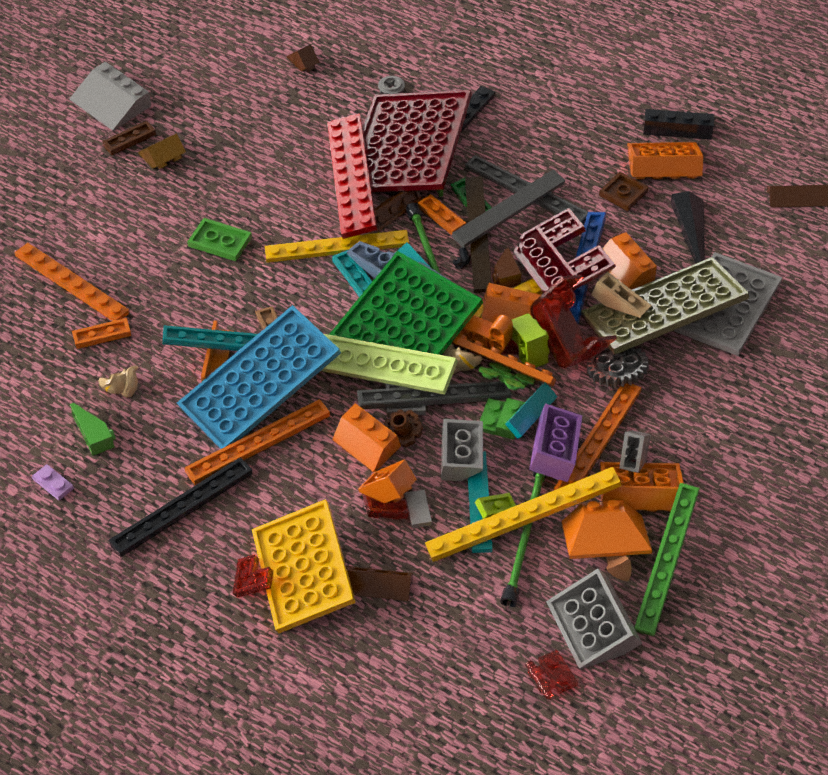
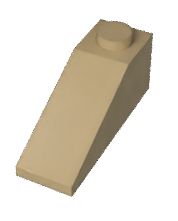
(619, 297)

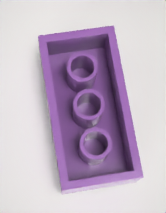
(556, 443)

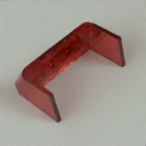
(564, 334)

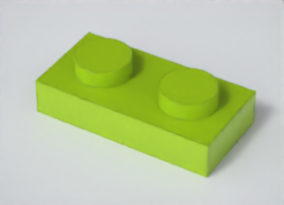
(494, 504)

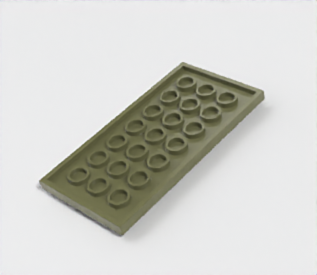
(674, 301)

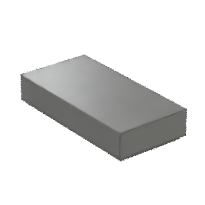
(418, 509)

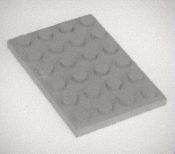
(734, 325)

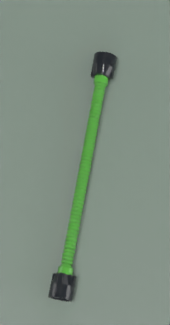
(414, 213)
(512, 591)

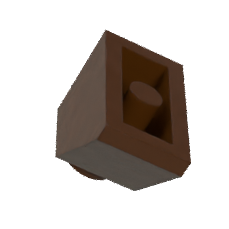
(304, 58)
(506, 271)

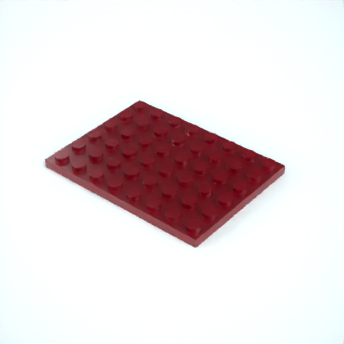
(413, 138)

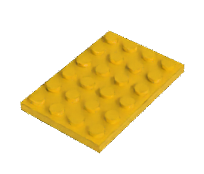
(306, 565)

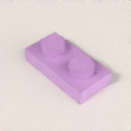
(52, 482)

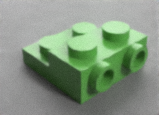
(497, 414)

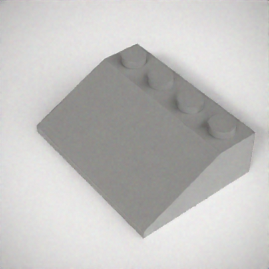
(111, 96)
(593, 620)

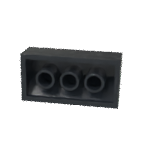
(678, 124)

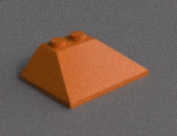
(605, 530)

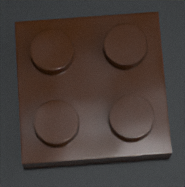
(623, 191)

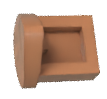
(619, 567)

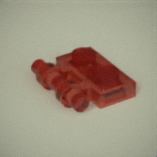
(557, 671)

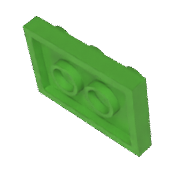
(219, 239)

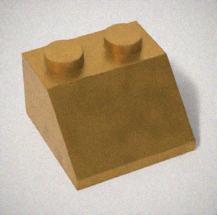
(163, 151)

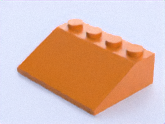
(665, 160)
(649, 489)

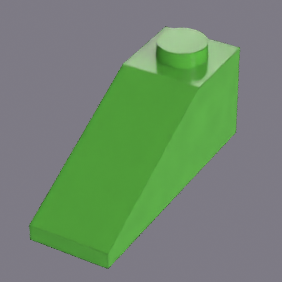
(94, 430)

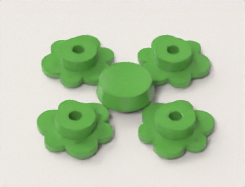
(502, 373)

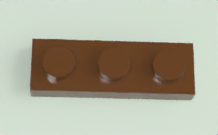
(129, 138)

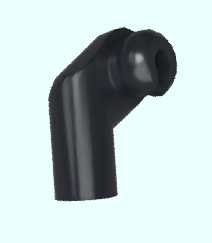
(463, 260)

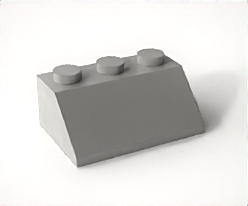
(461, 449)

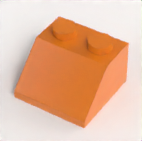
(389, 482)

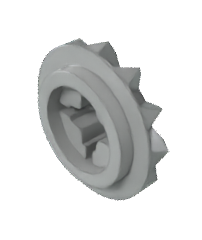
(385, 82)

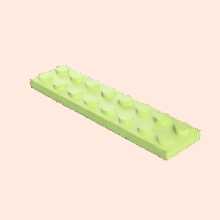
(392, 365)

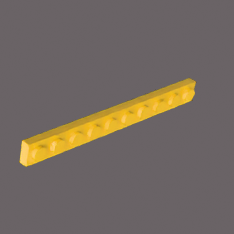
(523, 514)

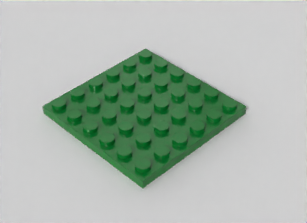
(409, 309)

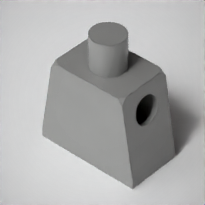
(634, 448)

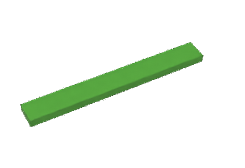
(666, 560)

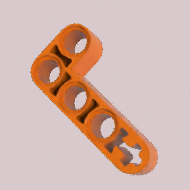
(491, 334)

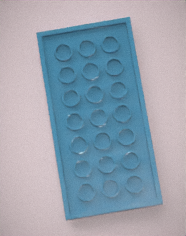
(258, 378)

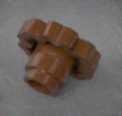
(405, 426)

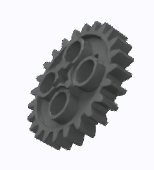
(618, 368)

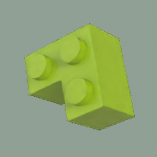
(531, 340)

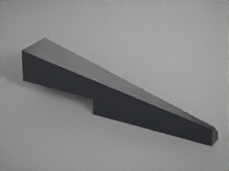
(690, 215)

